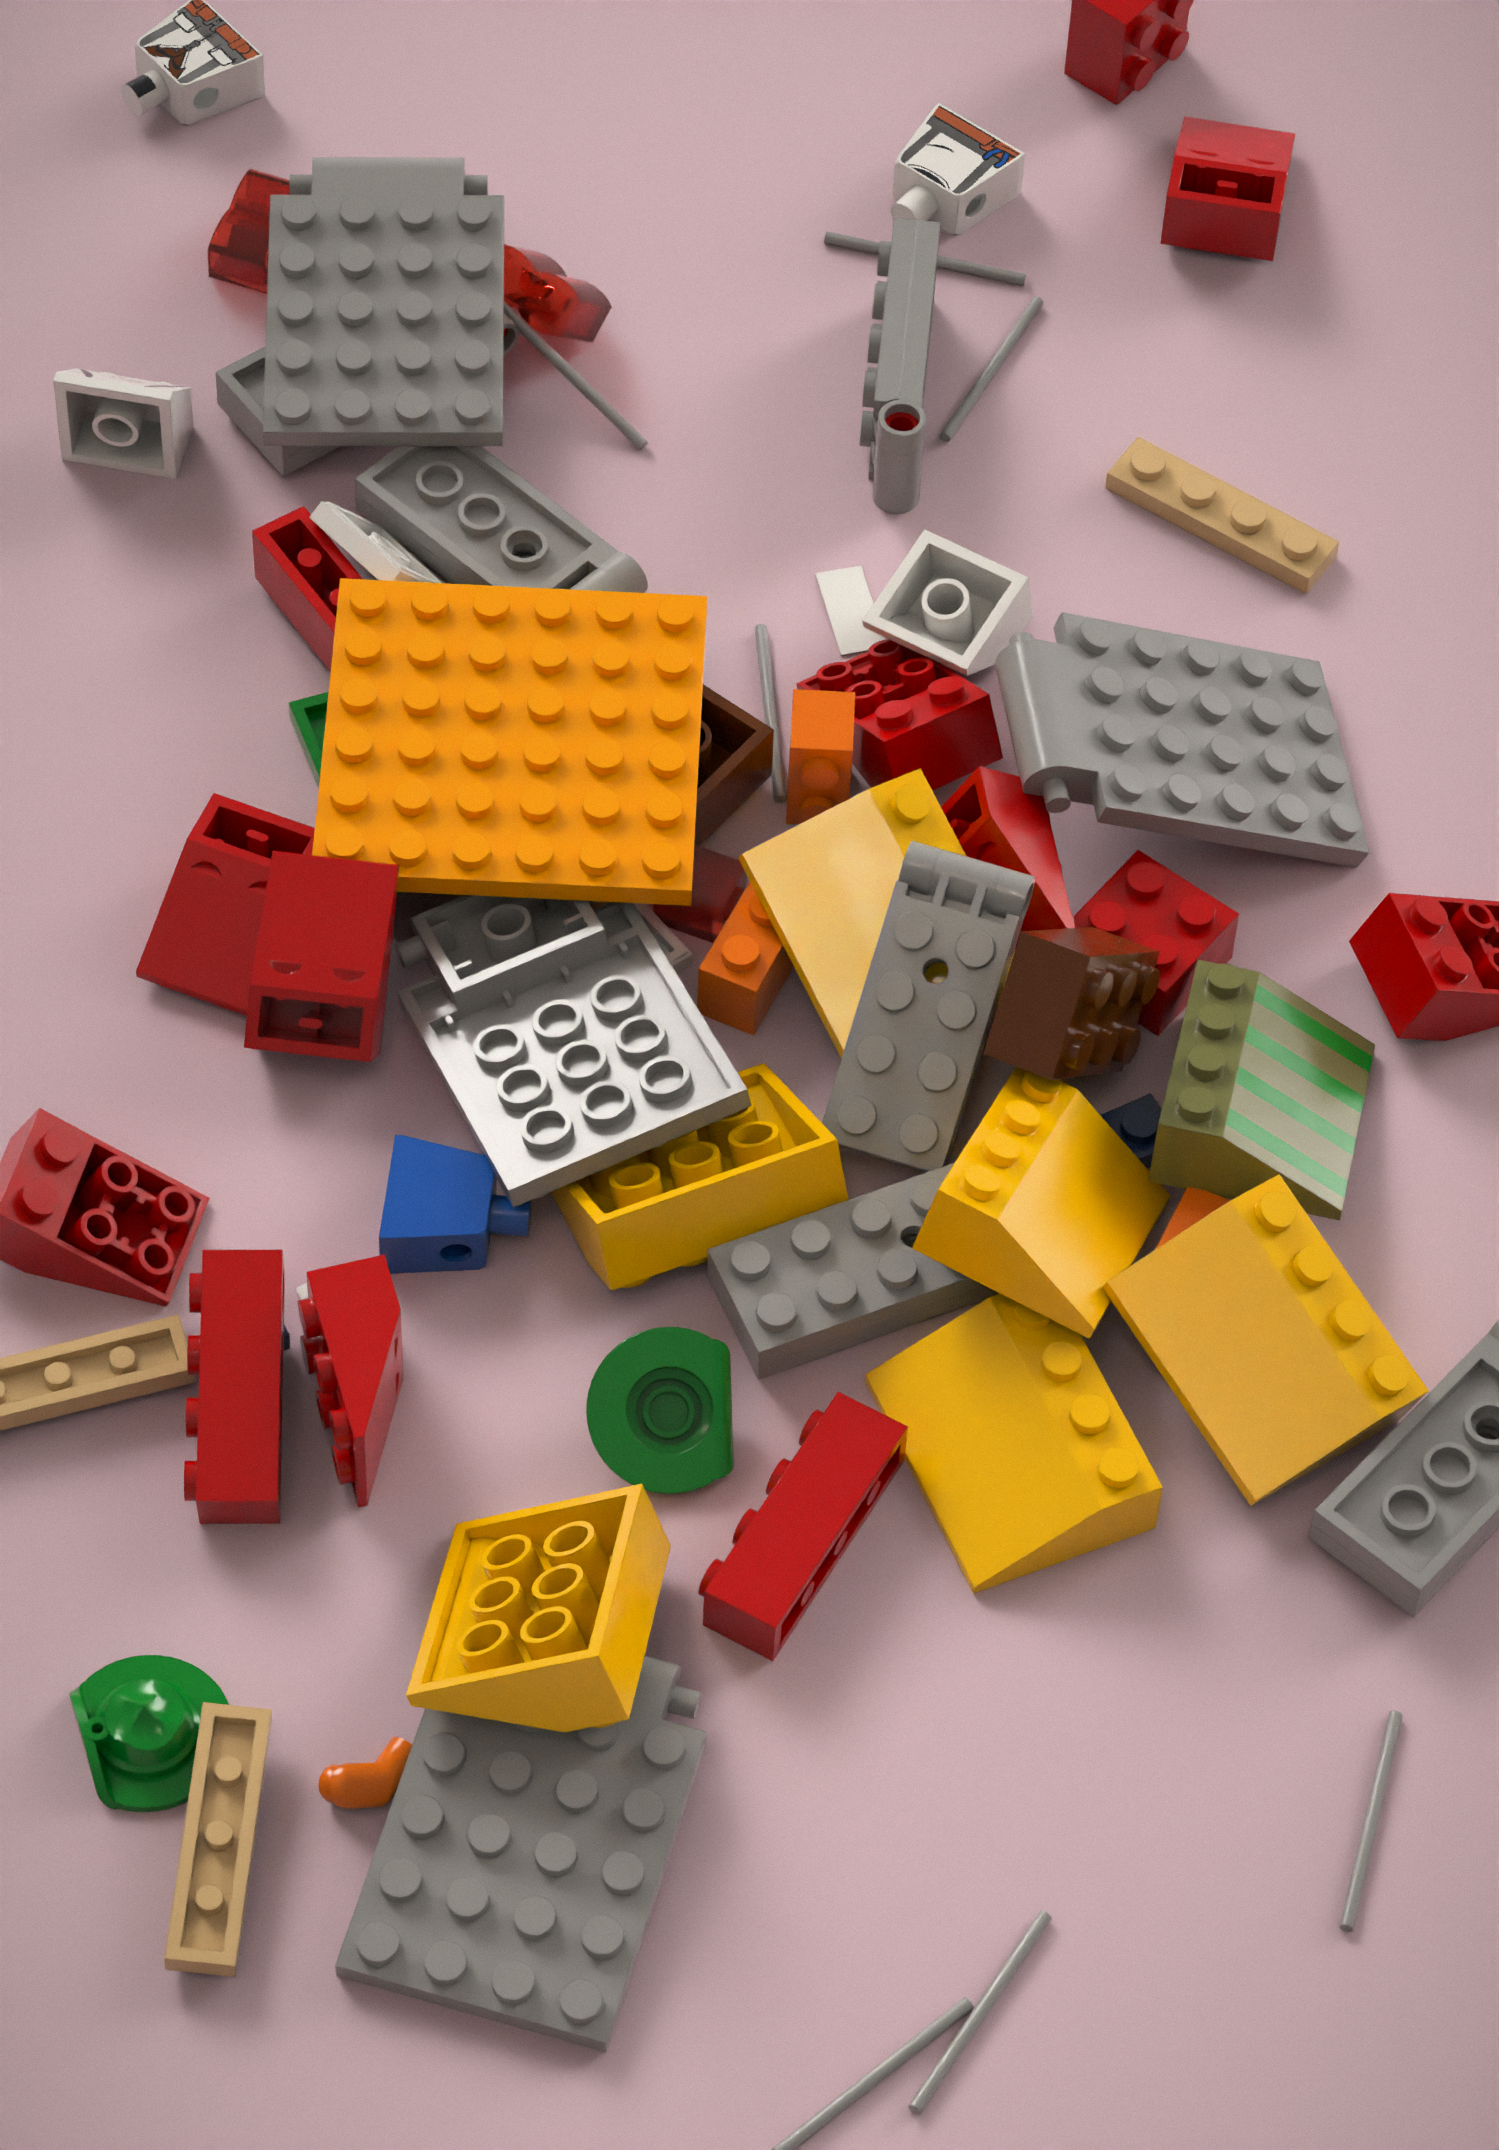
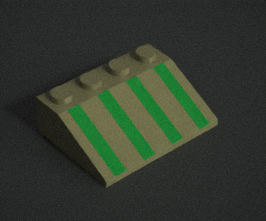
(1261, 1093)

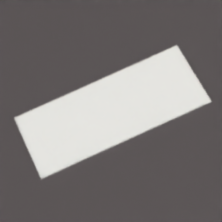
(847, 604)

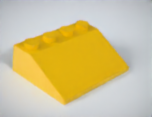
(833, 885)
(706, 1187)
(1043, 1203)
(1266, 1340)
(1016, 1442)
(545, 1613)

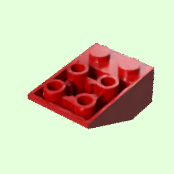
(1227, 188)
(912, 715)
(1014, 832)
(216, 901)
(322, 957)
(1433, 964)
(93, 1213)
(357, 1356)

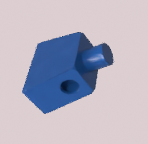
(443, 1209)

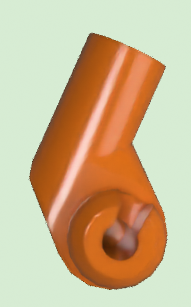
(366, 1783)

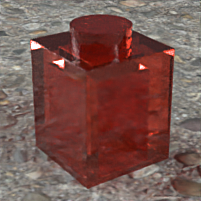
(715, 892)

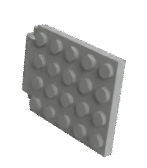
(385, 306)
(1181, 738)
(561, 1036)
(527, 1863)

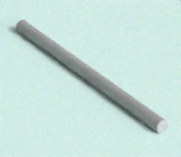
(943, 262)
(565, 369)
(991, 369)
(770, 710)
(1370, 1821)
(979, 2012)
(875, 2076)

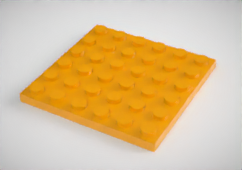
(515, 739)

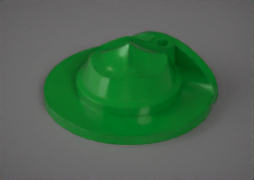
(664, 1410)
(143, 1729)

